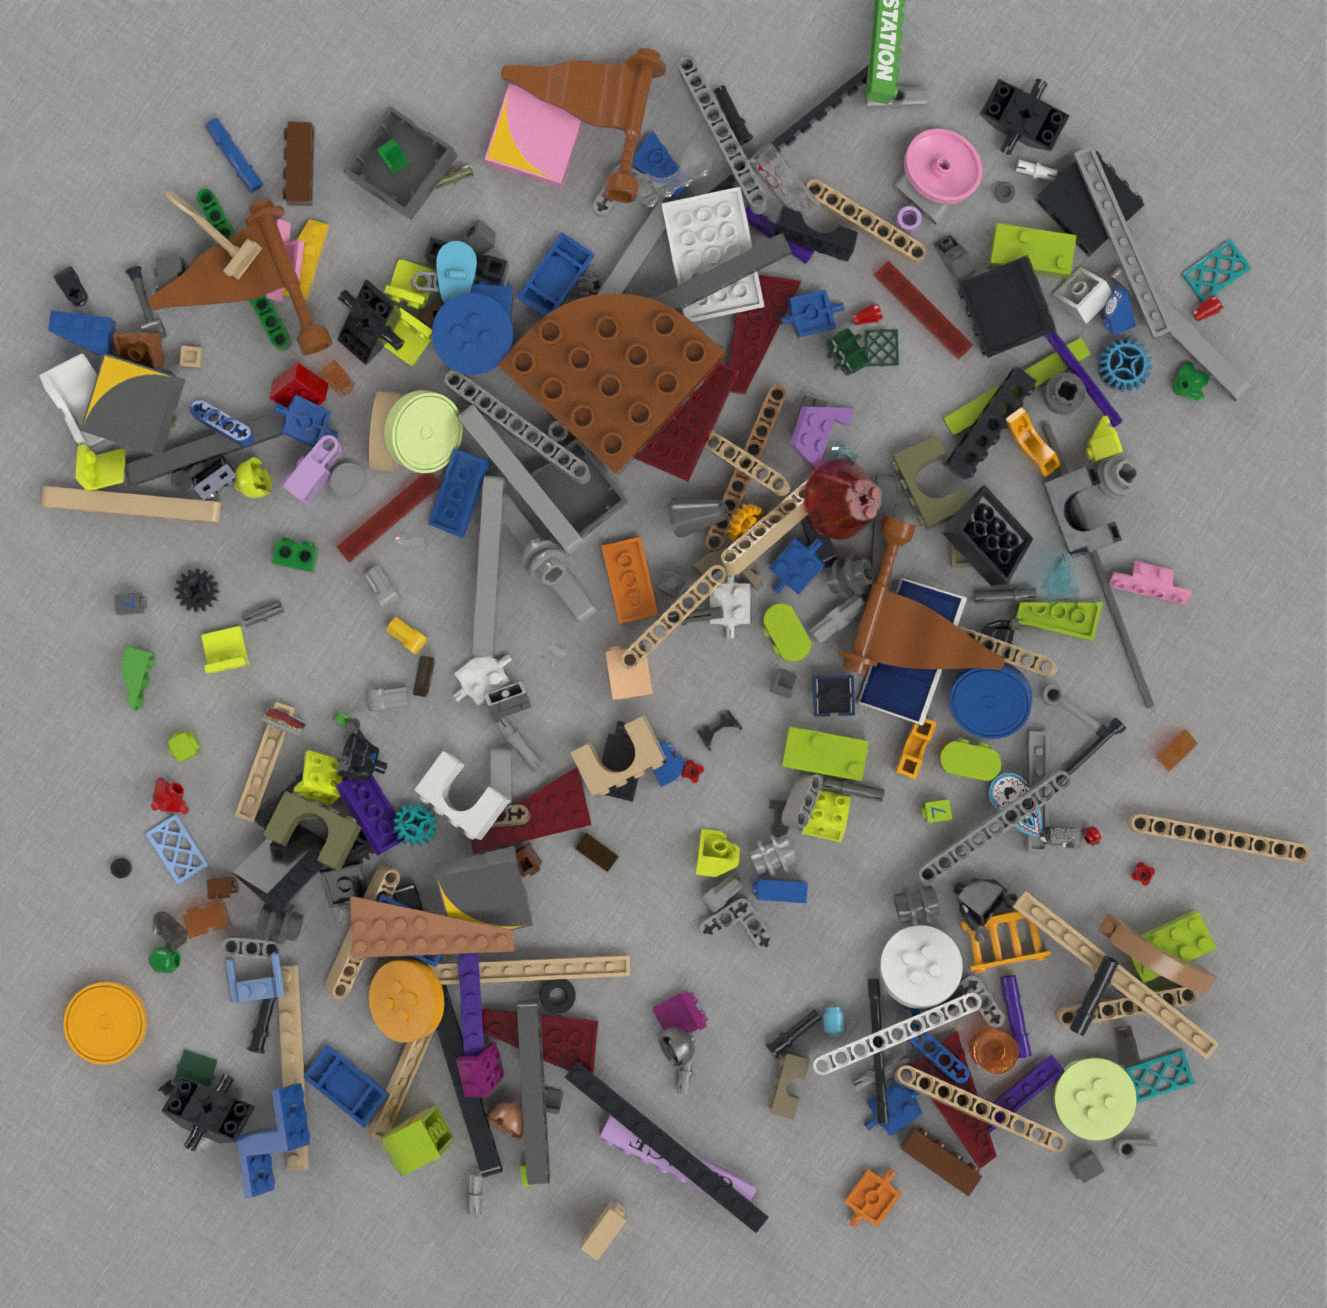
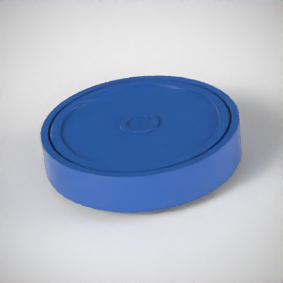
(472, 333)
(991, 701)

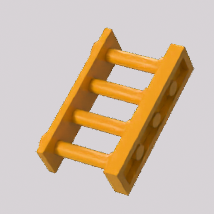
(1011, 919)

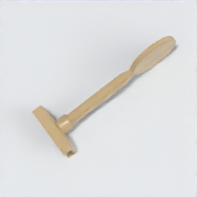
(241, 256)

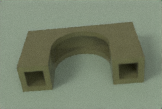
(908, 464)
(294, 809)

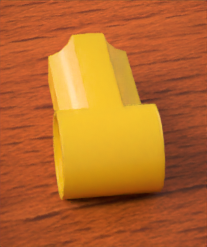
(410, 638)

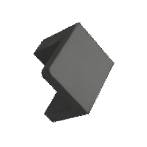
(479, 237)
(783, 683)
(553, 1100)

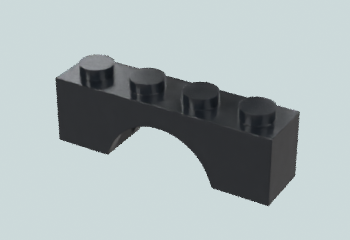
(836, 244)
(487, 266)

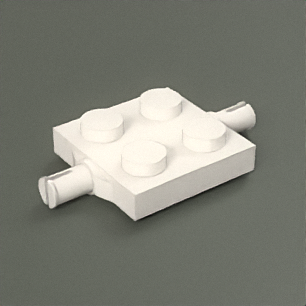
(735, 604)
(481, 676)

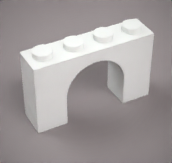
(435, 789)

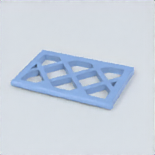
(160, 848)

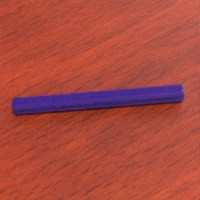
(1090, 387)

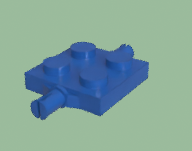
(811, 313)
(305, 421)
(797, 565)
(901, 1108)

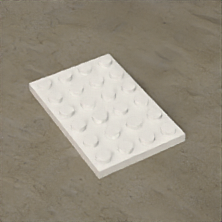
(705, 234)

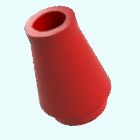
(1208, 308)
(868, 315)

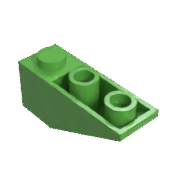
(135, 670)

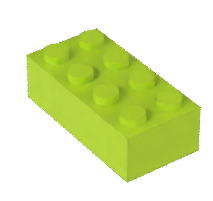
(1182, 937)

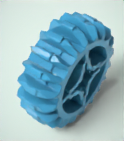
(1122, 357)

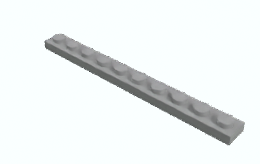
(1122, 242)

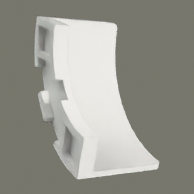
(71, 389)

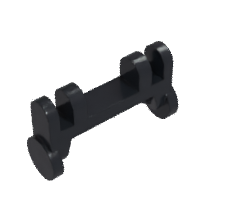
(730, 722)

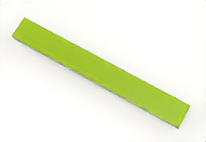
(1040, 371)

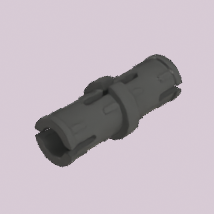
(263, 614)

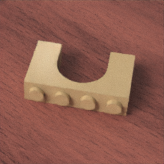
(647, 754)

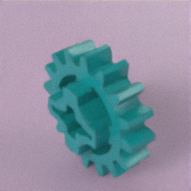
(409, 831)

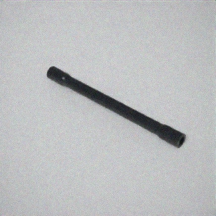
(881, 1107)

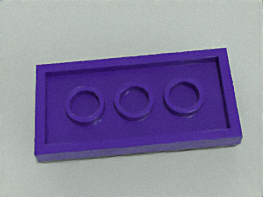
(372, 812)

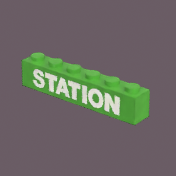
(884, 51)

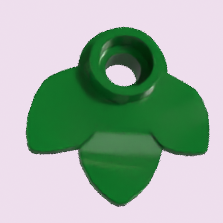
(1192, 381)

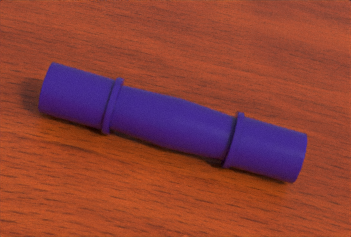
(762, 223)
(1015, 1014)

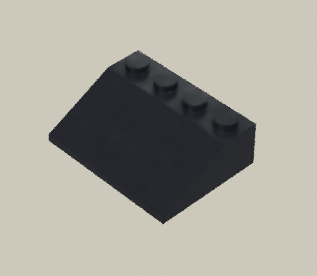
(988, 537)
(282, 872)

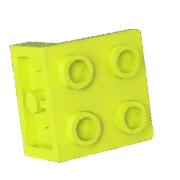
(416, 338)
(99, 470)
(224, 650)
(319, 778)
(829, 817)

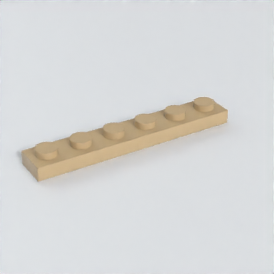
(262, 768)
(398, 1087)

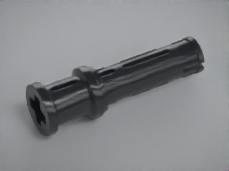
(737, 123)
(813, 1016)
(261, 1031)

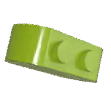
(786, 633)
(970, 760)

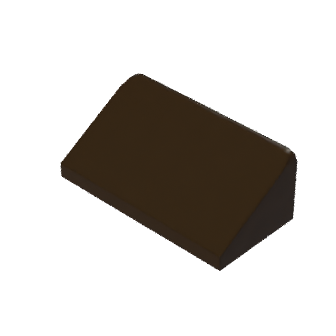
(424, 676)
(597, 852)

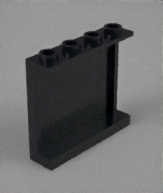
(1073, 210)
(1007, 306)

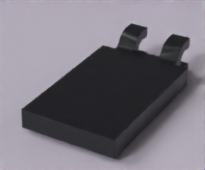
(618, 757)

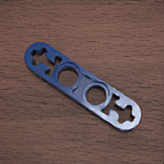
(221, 423)
(936, 1053)

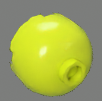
(252, 479)

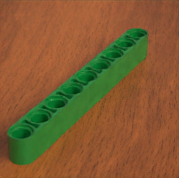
(265, 314)

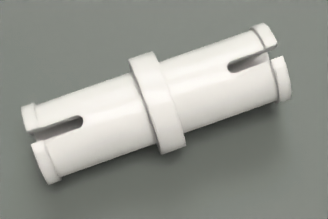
(1036, 170)

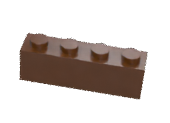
(299, 164)
(941, 1161)

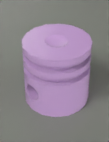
(908, 220)

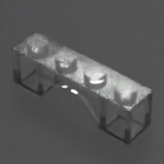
(693, 164)

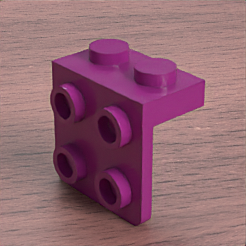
(681, 1012)
(481, 1072)

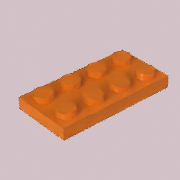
(630, 580)

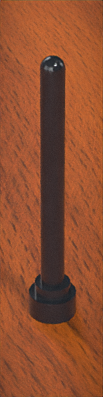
(1117, 727)

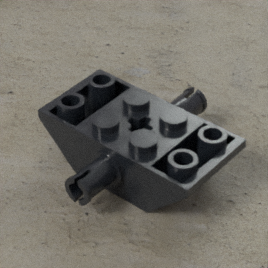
(1042, 121)
(369, 323)
(207, 1111)

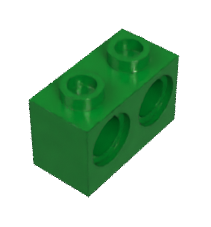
(294, 559)

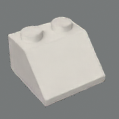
(1083, 294)

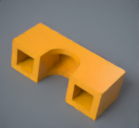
(914, 748)

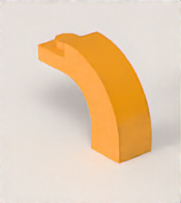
(1030, 443)

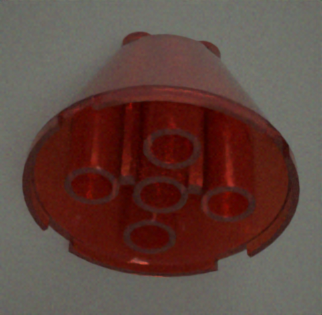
(841, 499)

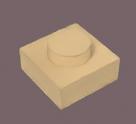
(191, 357)

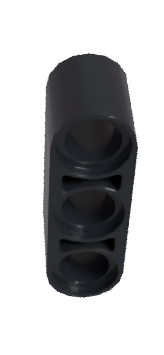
(826, 550)

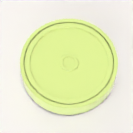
(423, 431)
(1094, 1098)

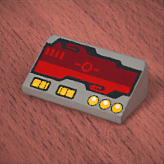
(285, 722)

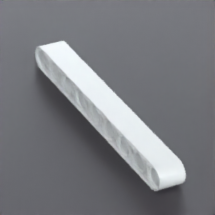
(906, 1033)

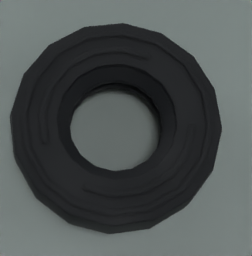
(555, 1008)

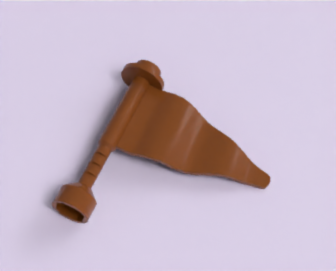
(600, 97)
(271, 270)
(906, 631)

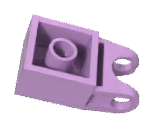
(313, 470)

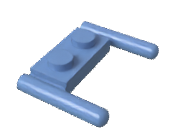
(256, 988)

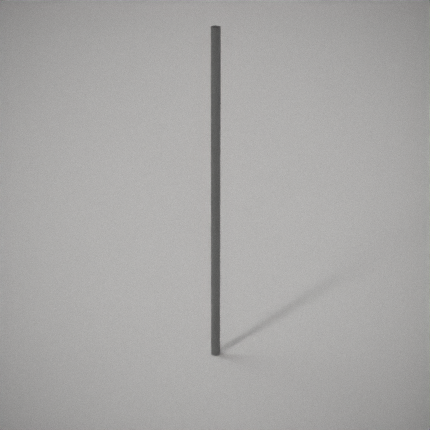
(1104, 581)

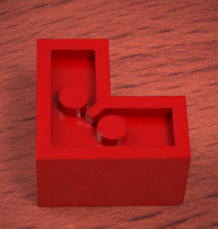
(300, 382)

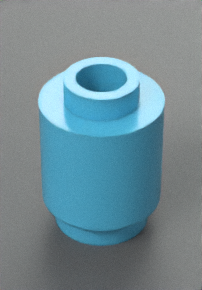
(833, 1021)

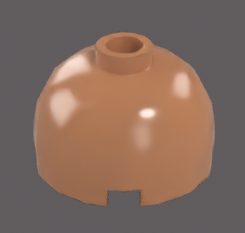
(508, 1118)

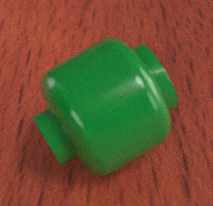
(163, 961)

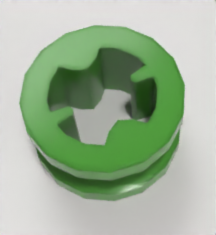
(341, 718)

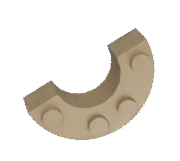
(378, 454)

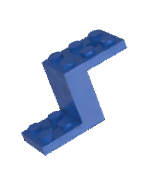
(288, 1135)

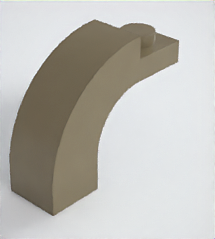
(714, 558)

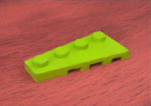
(1069, 619)

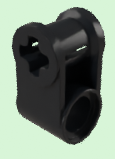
(70, 285)

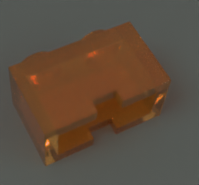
(337, 378)
(213, 916)

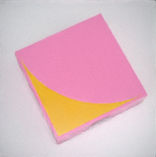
(533, 138)

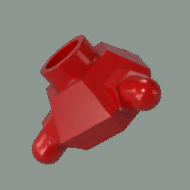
(168, 797)

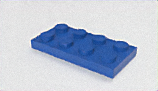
(459, 493)

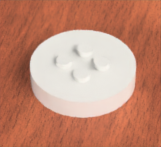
(921, 967)

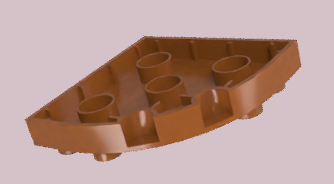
(612, 369)

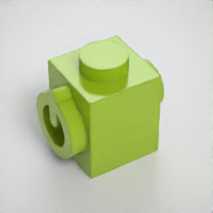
(183, 746)

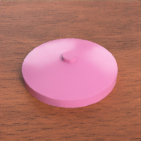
(943, 166)

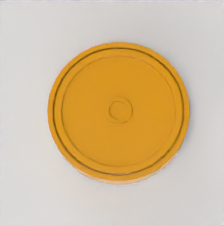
(406, 1000)
(105, 1022)

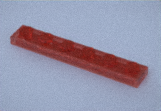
(923, 310)
(388, 516)

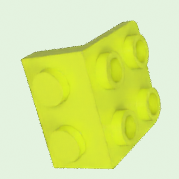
(400, 286)

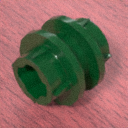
(847, 352)

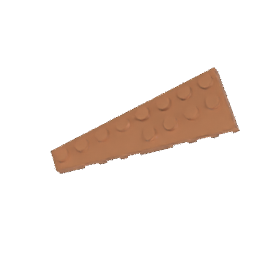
(400, 931)

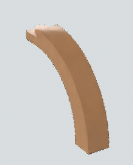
(1153, 957)

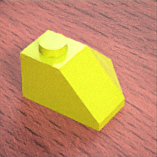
(1103, 442)
(716, 854)

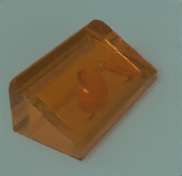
(1176, 750)

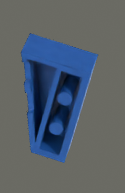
(86, 331)

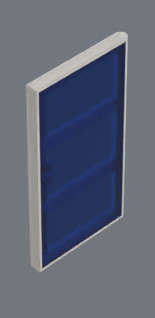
(907, 690)

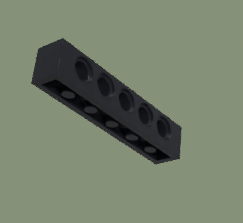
(956, 461)

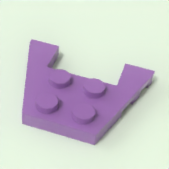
(814, 429)

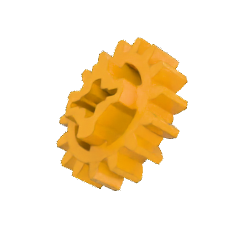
(744, 520)

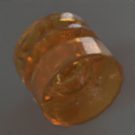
(1003, 1056)

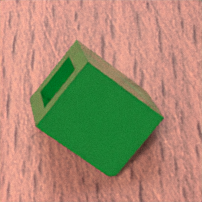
(393, 156)

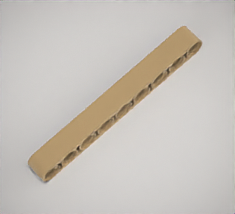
(131, 504)
(1227, 838)
(989, 1112)

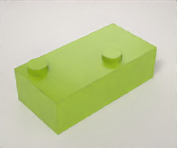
(1048, 250)
(825, 753)

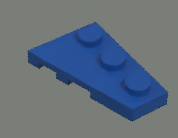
(656, 161)

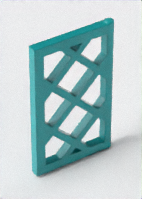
(1216, 254)
(1165, 1059)

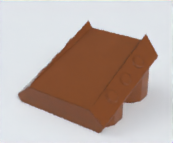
(140, 348)

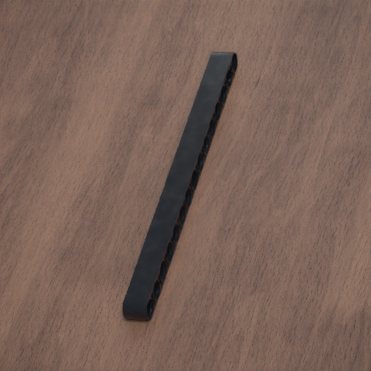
(452, 1046)

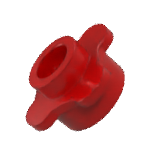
(698, 769)
(1091, 835)
(1149, 872)

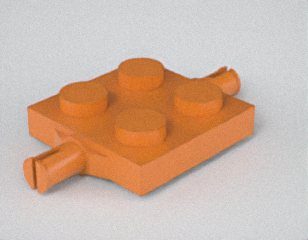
(872, 1197)

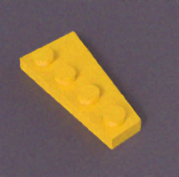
(314, 238)

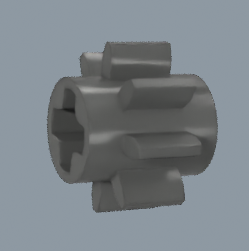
(588, 285)

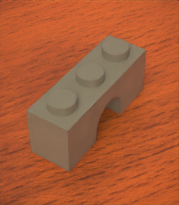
(791, 1067)

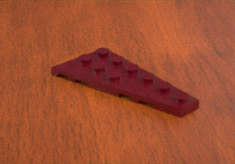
(757, 328)
(686, 432)
(552, 810)
(563, 1038)
(969, 1130)

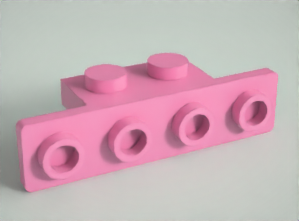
(295, 251)
(1152, 582)

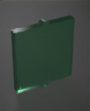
(196, 1067)

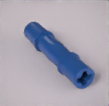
(233, 155)

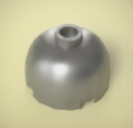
(677, 1045)

